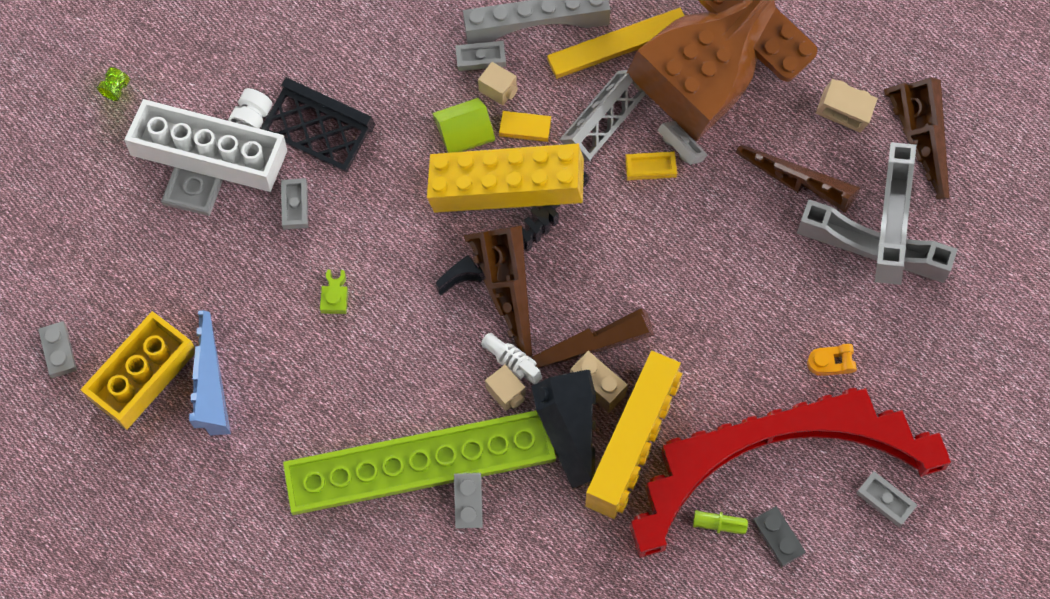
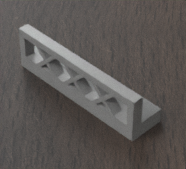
(596, 111)

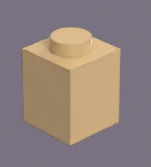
(498, 83)
(506, 388)

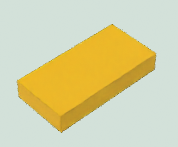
(525, 126)
(651, 165)

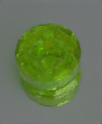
(113, 84)

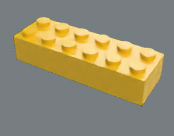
(506, 178)
(631, 438)

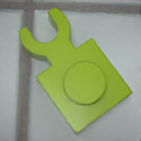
(335, 296)

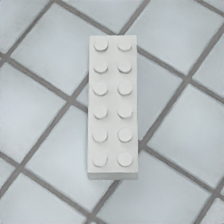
(206, 145)

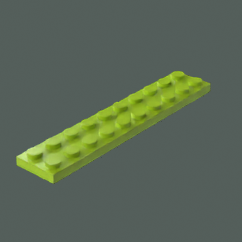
(416, 462)

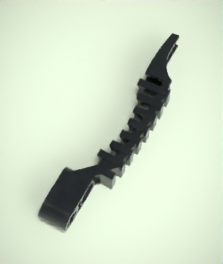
(534, 227)

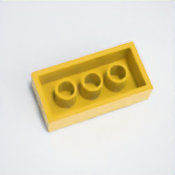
(139, 370)

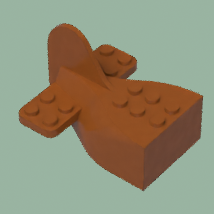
(709, 58)

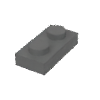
(779, 536)

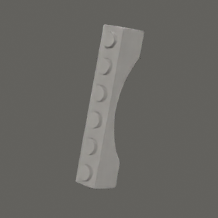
(495, 21)
(895, 214)
(833, 228)

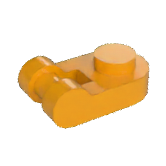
(822, 361)

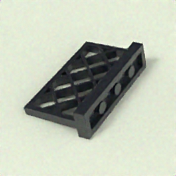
(325, 105)

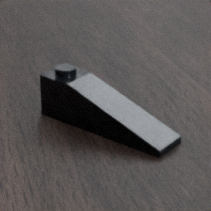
(566, 414)

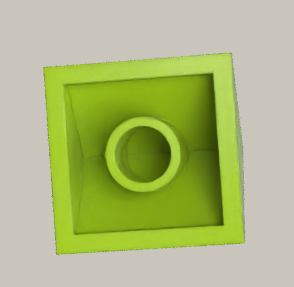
(464, 126)

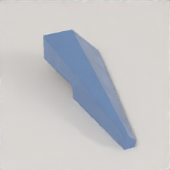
(208, 391)

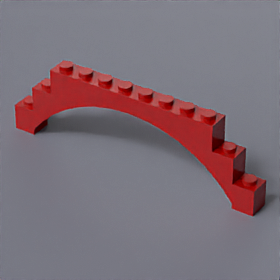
(839, 417)

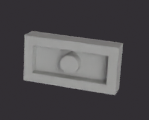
(480, 55)
(687, 148)
(294, 203)
(57, 349)
(886, 499)
(468, 500)

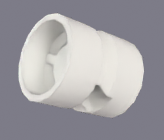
(251, 109)

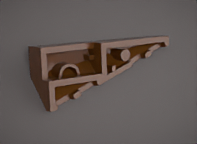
(922, 117)
(795, 177)
(503, 264)
(623, 331)

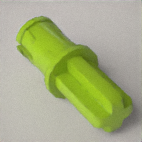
(720, 522)

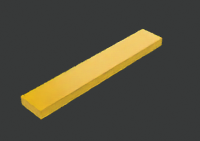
(609, 45)

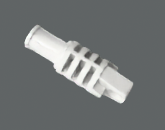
(513, 358)

